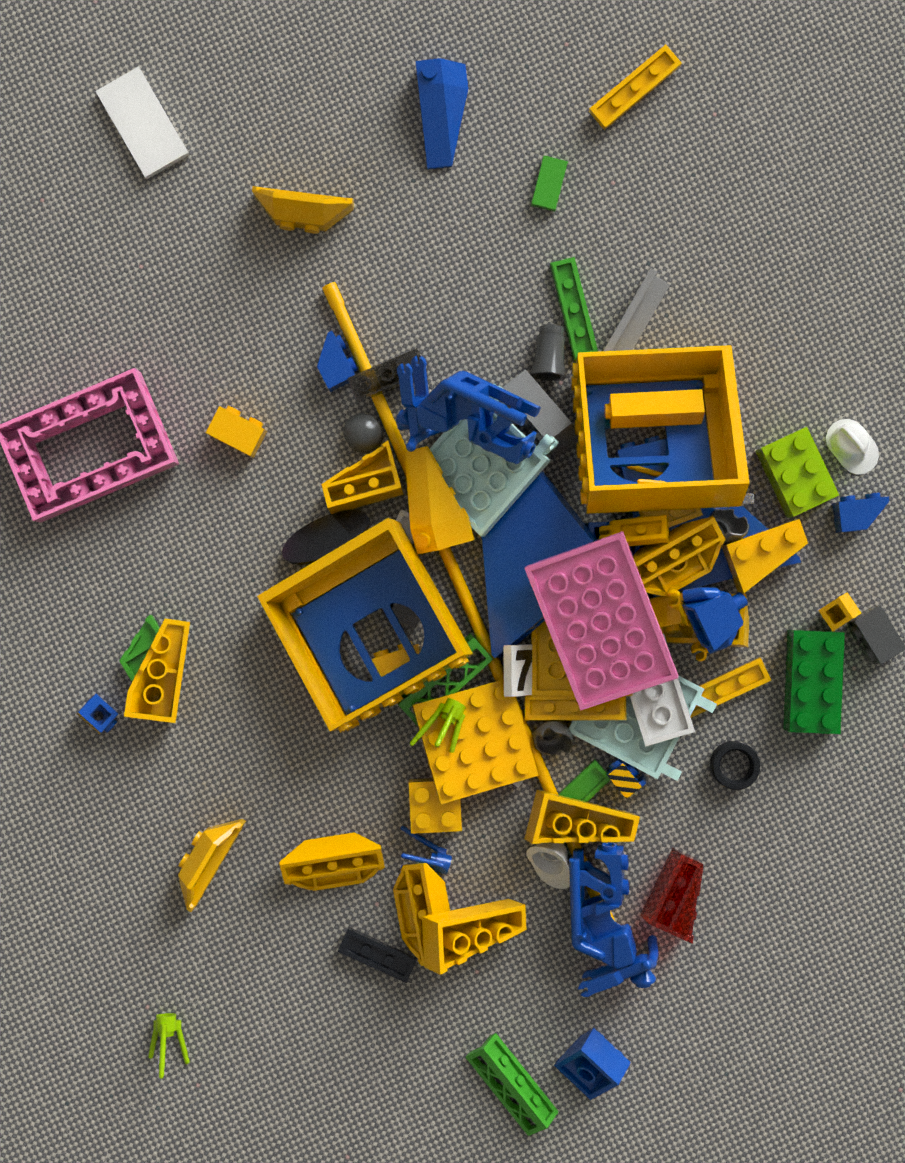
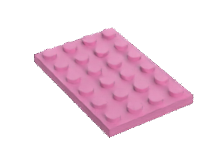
(601, 621)

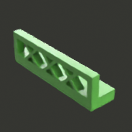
(411, 699)
(516, 1084)

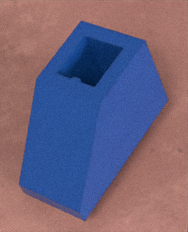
(333, 363)
(857, 514)

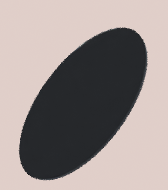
(324, 536)

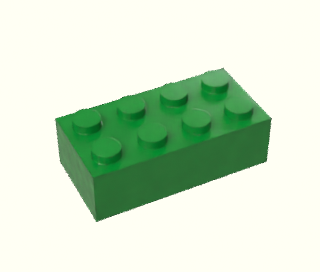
(814, 681)

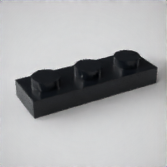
(377, 954)

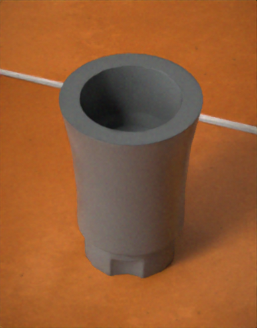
(549, 354)

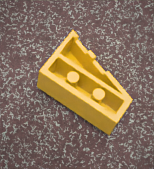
(762, 553)

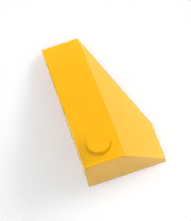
(433, 510)
(158, 681)

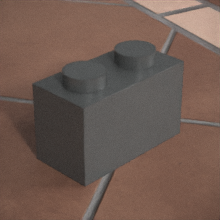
(876, 635)

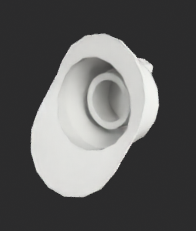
(852, 446)
(550, 863)

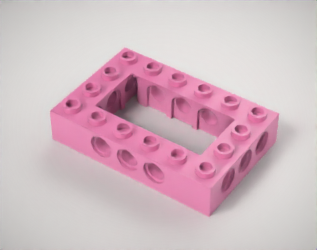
(22, 433)

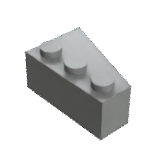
(550, 418)

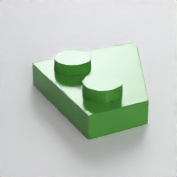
(139, 647)

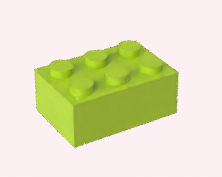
(797, 472)

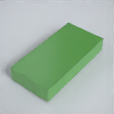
(549, 183)
(586, 783)

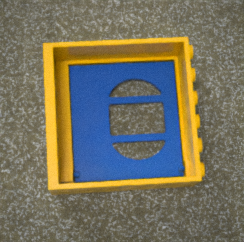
(689, 469)
(323, 622)

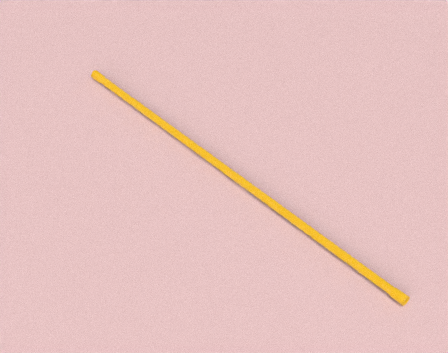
(337, 305)

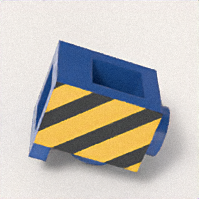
(95, 704)
(625, 777)

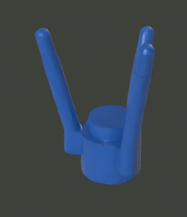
(438, 861)

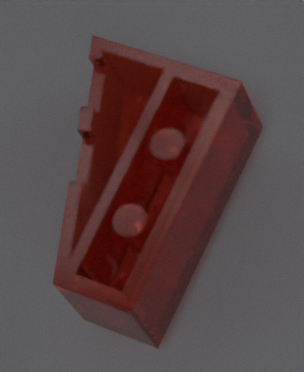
(675, 896)

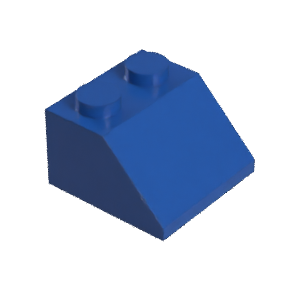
(593, 1064)

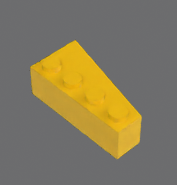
(572, 820)
(462, 932)

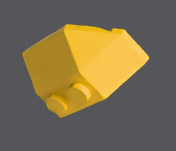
(302, 209)
(684, 559)
(206, 859)
(332, 862)
(418, 894)

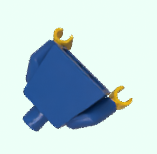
(712, 615)

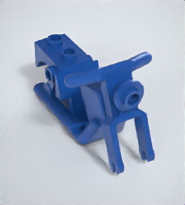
(463, 398)
(596, 931)

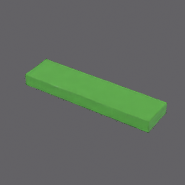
(573, 306)

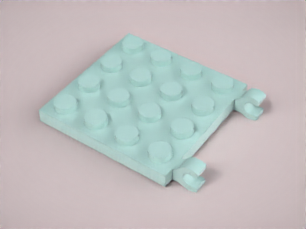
(483, 480)
(625, 739)

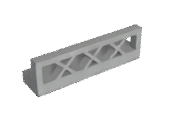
(638, 313)

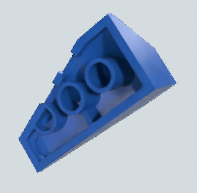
(442, 104)

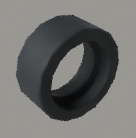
(753, 771)

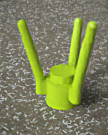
(451, 712)
(164, 1027)

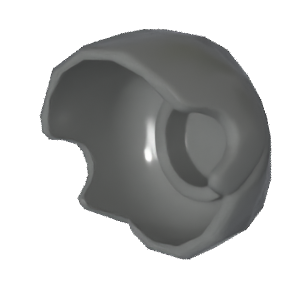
(363, 433)
(732, 527)
(552, 738)

